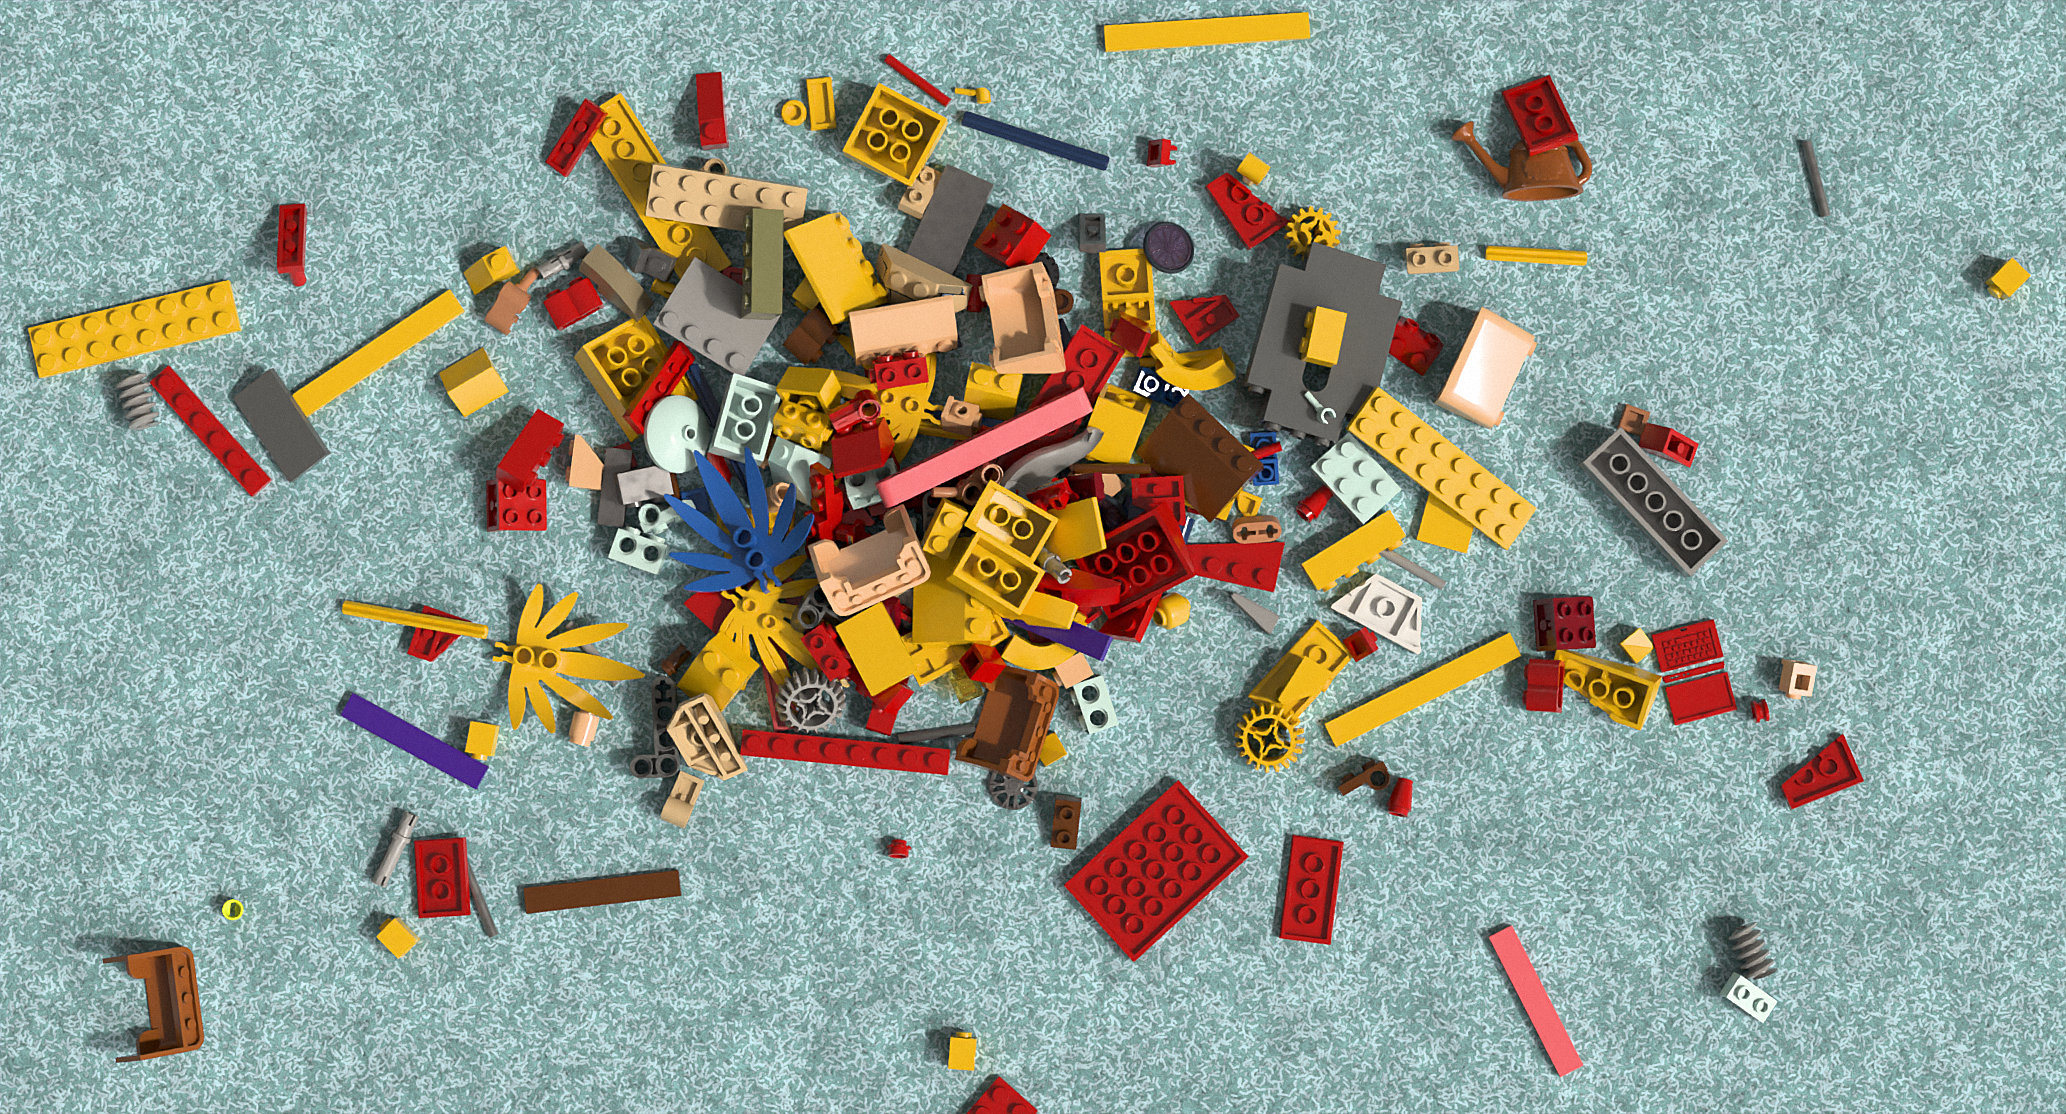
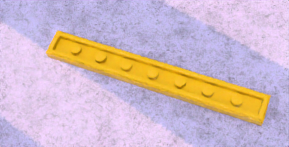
(1207, 32)
(378, 353)
(1422, 689)

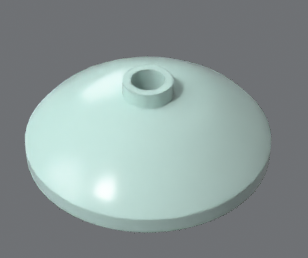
(667, 433)

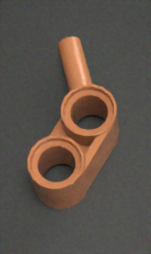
(509, 302)
(976, 480)

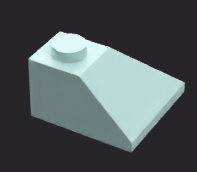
(791, 464)

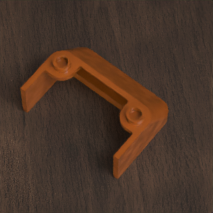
(171, 1002)

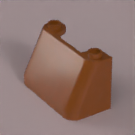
(1012, 724)

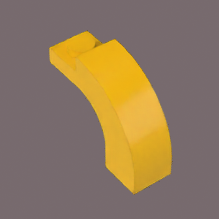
(1191, 373)
(1038, 655)

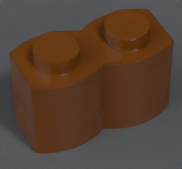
(812, 336)

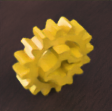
(1302, 231)

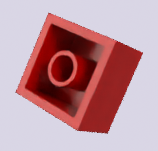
(1012, 238)

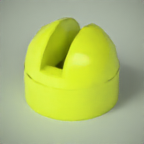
(238, 909)

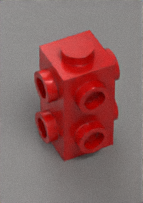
(898, 371)
(828, 651)

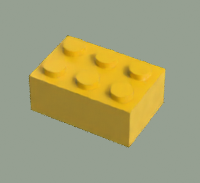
(995, 575)

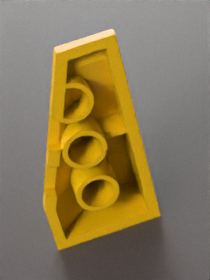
(1614, 687)

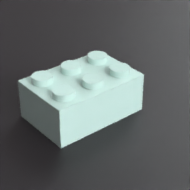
(745, 419)
(1355, 479)

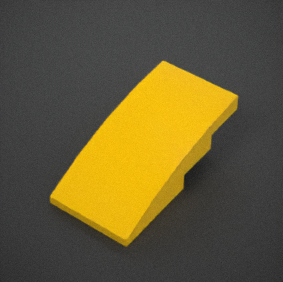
(1127, 288)
(1077, 531)

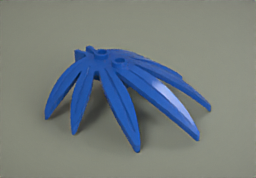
(751, 547)

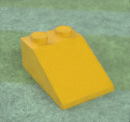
(1011, 521)
(718, 671)

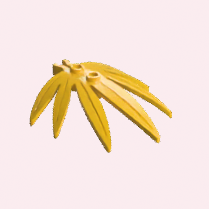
(900, 405)
(764, 617)
(542, 658)

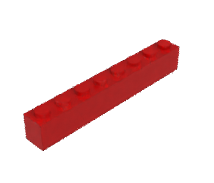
(845, 752)

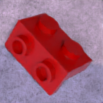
(1414, 345)

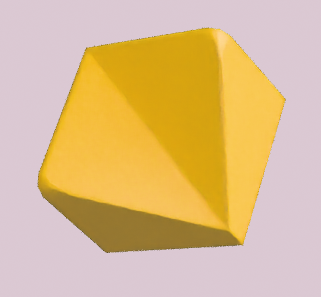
(1636, 645)
(1052, 750)

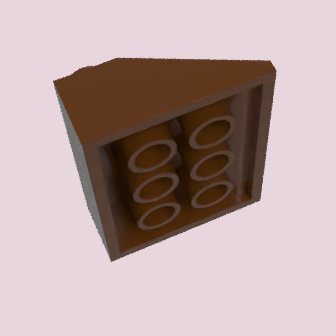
(1206, 455)

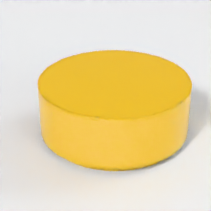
(793, 113)

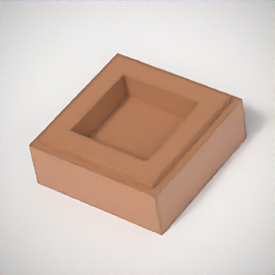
(1633, 420)

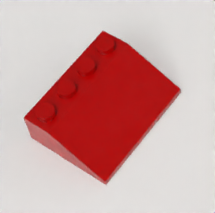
(1144, 556)

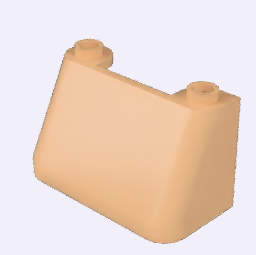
(1023, 321)
(1486, 369)
(871, 567)

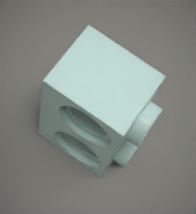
(867, 493)
(637, 556)
(1101, 702)

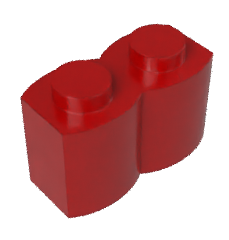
(573, 304)
(1544, 685)

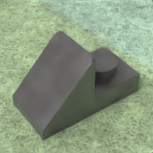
(1092, 233)
(649, 259)

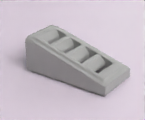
(1261, 616)

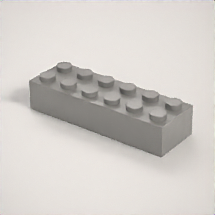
(1653, 502)

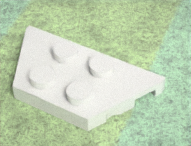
(1385, 610)

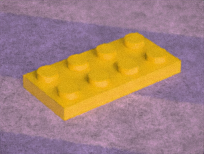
(937, 660)

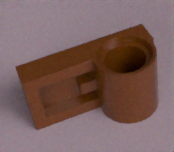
(1351, 782)
(1066, 822)

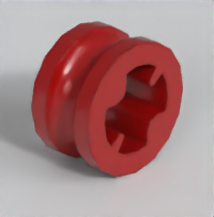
(1760, 710)

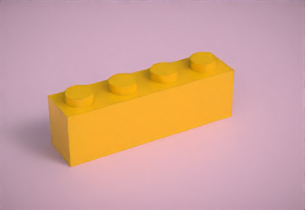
(1352, 551)

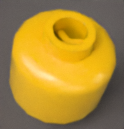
(1171, 611)

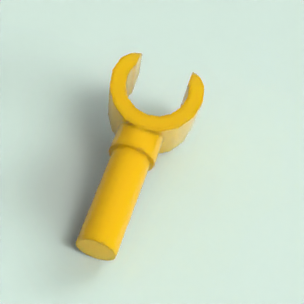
(982, 94)

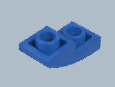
(1156, 388)
(1270, 473)

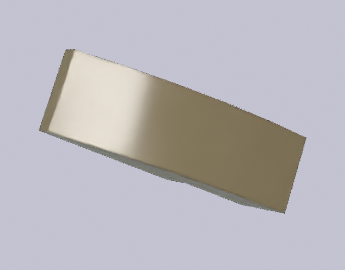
(616, 283)

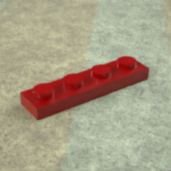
(659, 384)

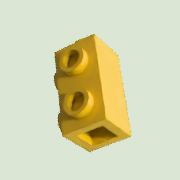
(802, 425)

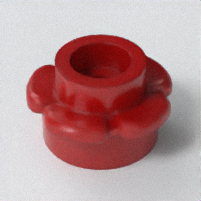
(898, 849)

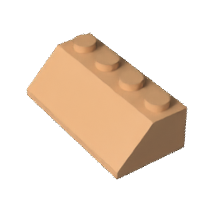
(896, 328)

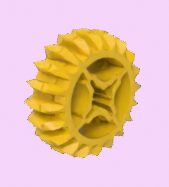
(1258, 732)

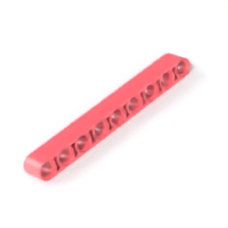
(983, 447)

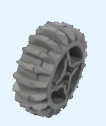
(807, 693)

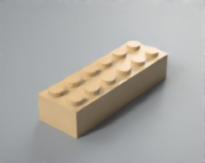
(718, 197)

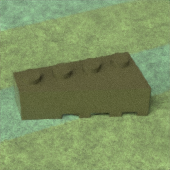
(762, 264)

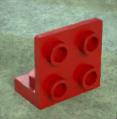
(515, 510)

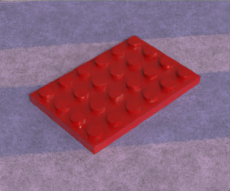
(1156, 870)

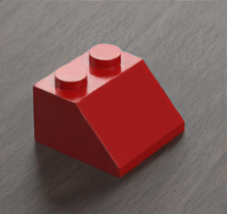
(861, 447)

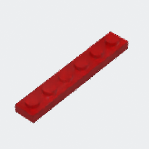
(210, 431)

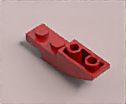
(826, 506)
(1082, 589)

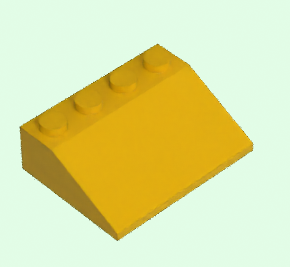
(836, 266)
(621, 365)
(944, 611)

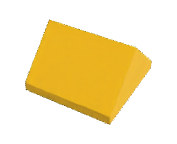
(473, 382)

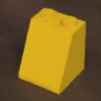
(992, 391)
(1121, 419)

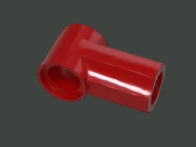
(852, 411)

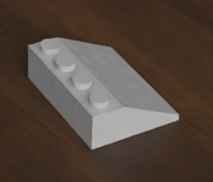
(707, 317)

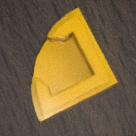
(1248, 503)

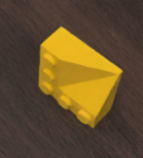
(895, 135)

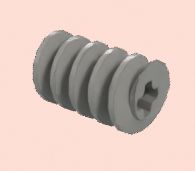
(137, 402)
(1751, 952)

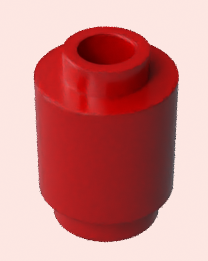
(975, 303)

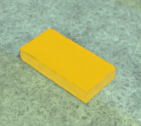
(821, 103)

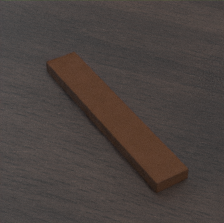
(602, 891)

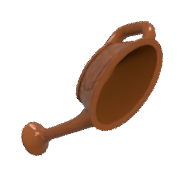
(1534, 177)

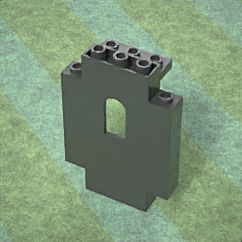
(1275, 366)

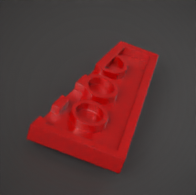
(1239, 563)

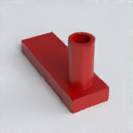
(292, 242)

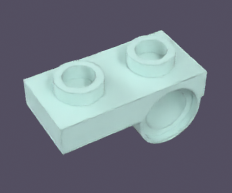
(664, 517)
(1748, 997)

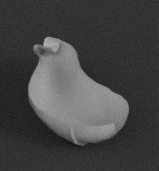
(1043, 464)

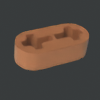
(1256, 529)

